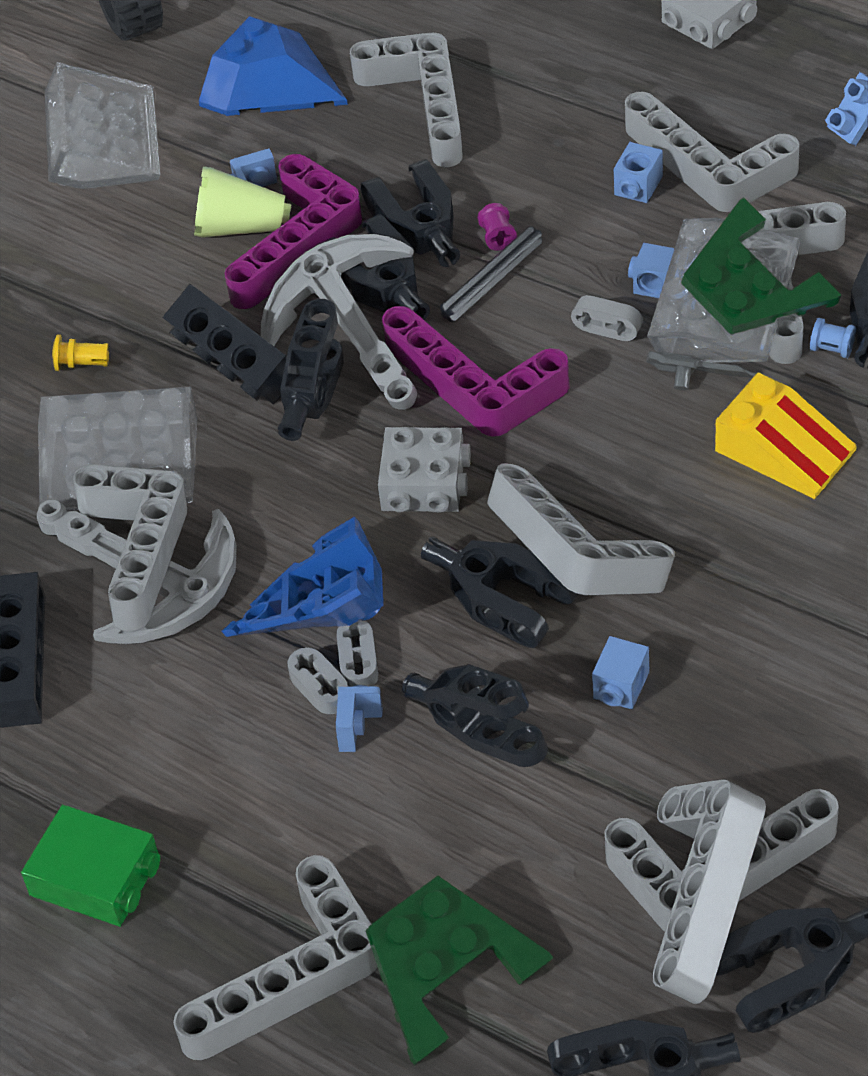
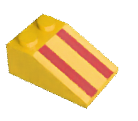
(782, 436)

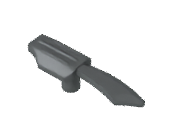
(685, 366)

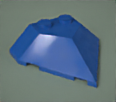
(266, 70)
(325, 590)

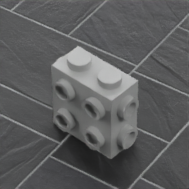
(708, 20)
(423, 469)

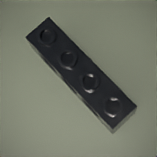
(229, 342)
(21, 649)

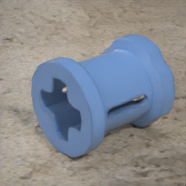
(832, 338)

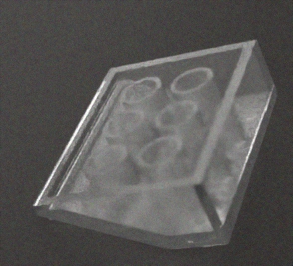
(99, 129)
(687, 327)
(115, 429)

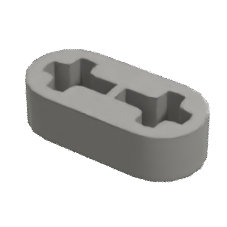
(607, 318)
(350, 655)
(312, 685)

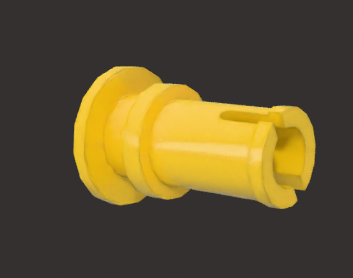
(79, 353)

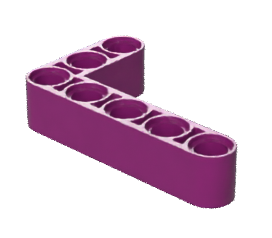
(328, 211)
(485, 402)

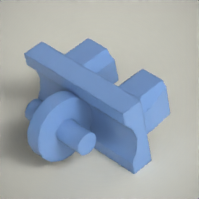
(851, 116)

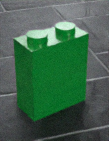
(91, 865)

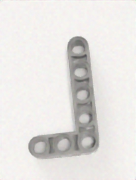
(412, 59)
(701, 164)
(819, 230)
(158, 509)
(568, 548)
(725, 832)
(769, 856)
(289, 970)

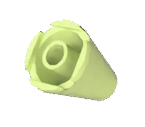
(236, 206)

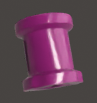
(494, 220)

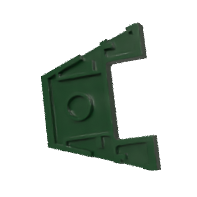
(739, 287)
(432, 940)

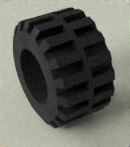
(132, 17)

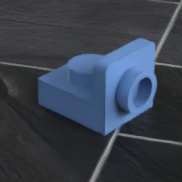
(255, 168)
(353, 707)

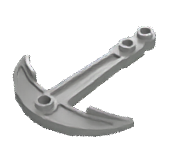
(333, 259)
(186, 592)

